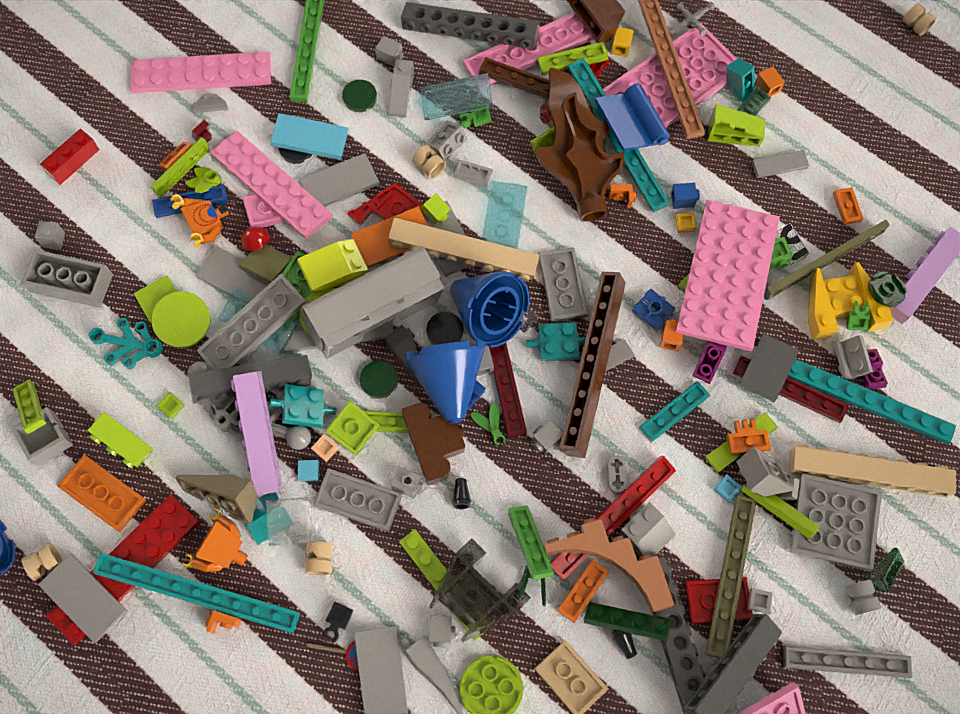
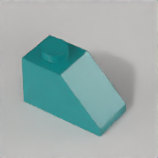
(741, 78)

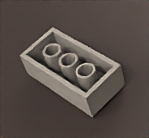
(67, 278)

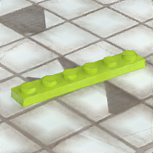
(426, 562)

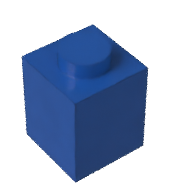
(684, 195)

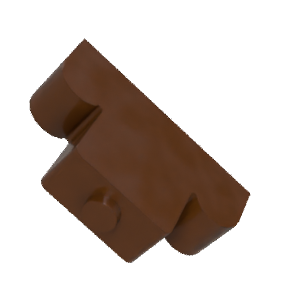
(599, 17)
(433, 441)

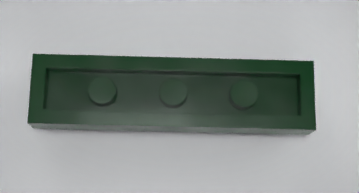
(628, 621)

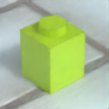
(435, 209)

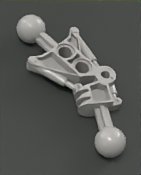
(297, 436)

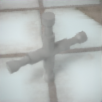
(691, 19)

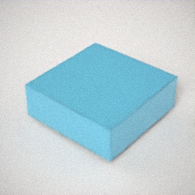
(308, 470)
(727, 488)

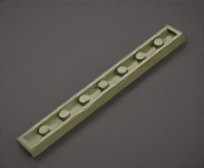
(826, 259)
(731, 577)

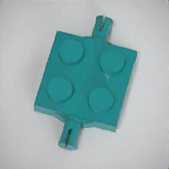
(557, 341)
(302, 406)

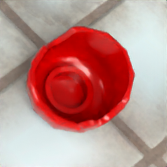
(255, 238)

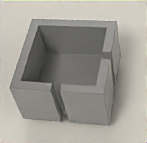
(44, 441)

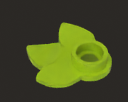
(204, 179)

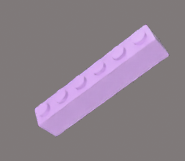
(927, 273)
(257, 432)

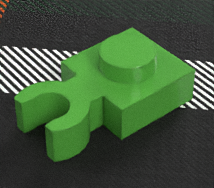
(478, 117)
(859, 317)

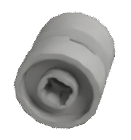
(863, 597)

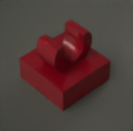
(202, 130)

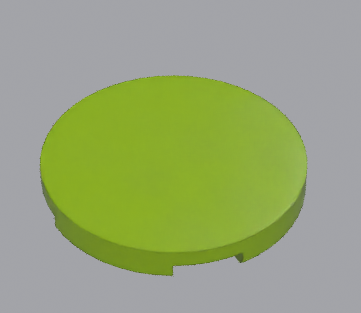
(181, 319)
(491, 686)

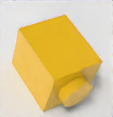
(622, 42)

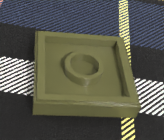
(265, 263)

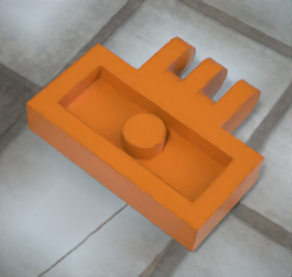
(747, 437)

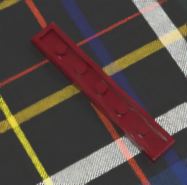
(507, 392)
(804, 395)

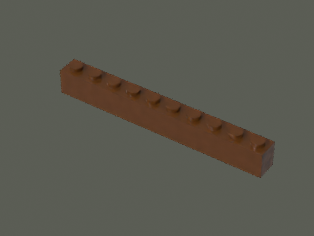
(593, 365)

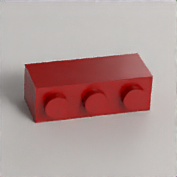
(70, 156)

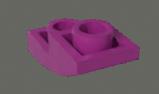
(876, 378)

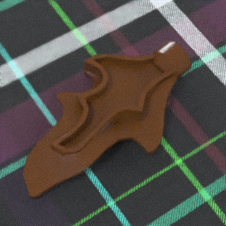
(578, 150)

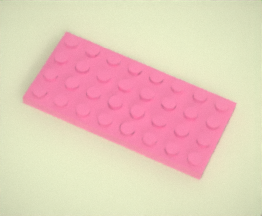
(703, 65)
(728, 275)

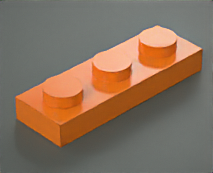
(583, 591)

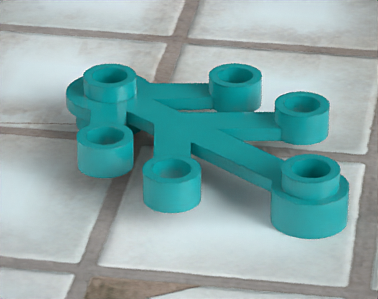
(128, 344)

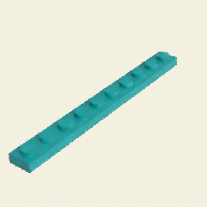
(632, 158)
(872, 402)
(196, 593)

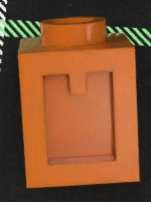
(622, 191)
(225, 621)

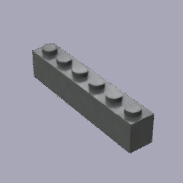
(276, 373)
(735, 667)

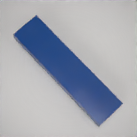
(163, 206)

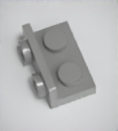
(447, 139)
(852, 357)

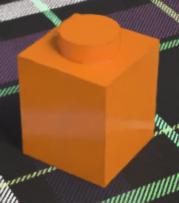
(769, 81)
(670, 339)

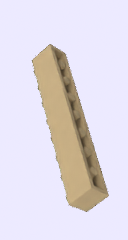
(463, 249)
(873, 471)

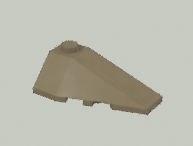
(223, 491)

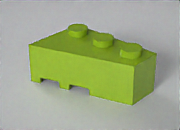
(735, 127)
(119, 440)

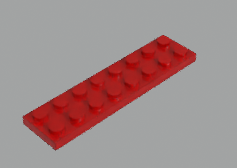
(144, 546)

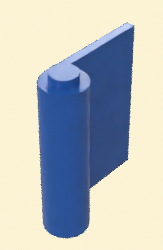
(633, 119)

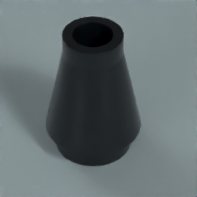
(461, 496)
(625, 643)

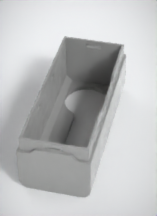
(372, 301)

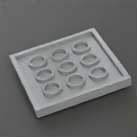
(846, 521)

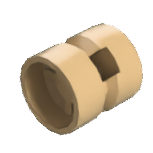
(919, 19)
(429, 162)
(318, 558)
(39, 563)

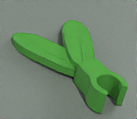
(491, 424)

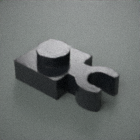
(338, 618)

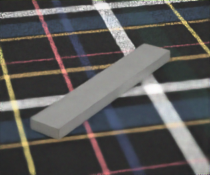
(302, 341)
(847, 662)

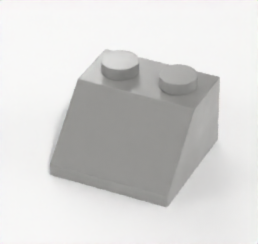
(763, 473)
(648, 531)

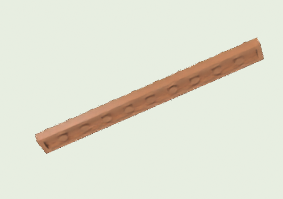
(672, 69)

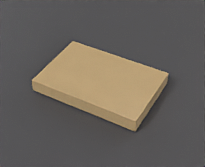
(571, 678)

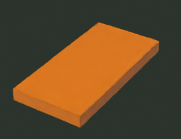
(373, 240)
(101, 493)

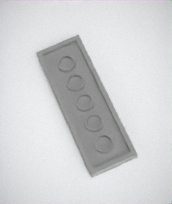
(252, 324)

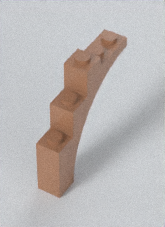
(645, 573)

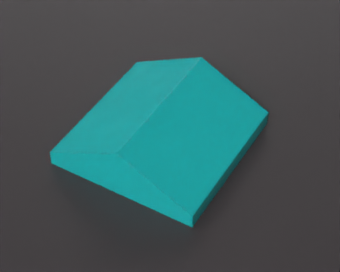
(258, 526)

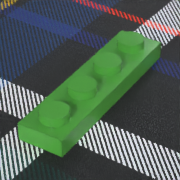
(530, 542)

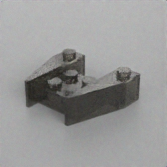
(473, 597)

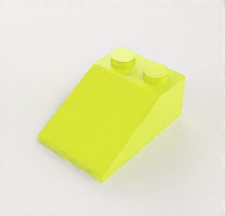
(332, 265)

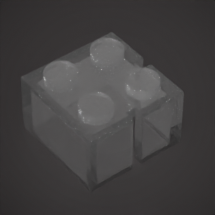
(286, 519)

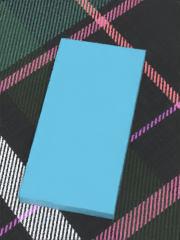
(309, 136)

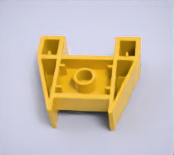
(835, 298)

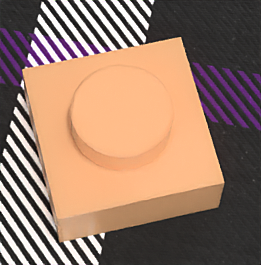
(325, 447)

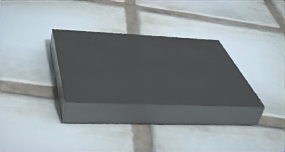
(768, 367)

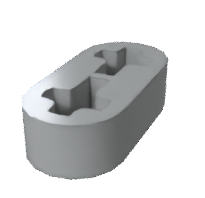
(621, 474)

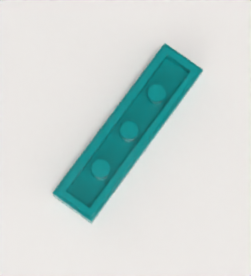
(674, 411)

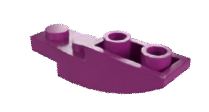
(709, 361)

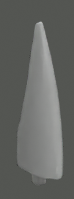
(429, 665)

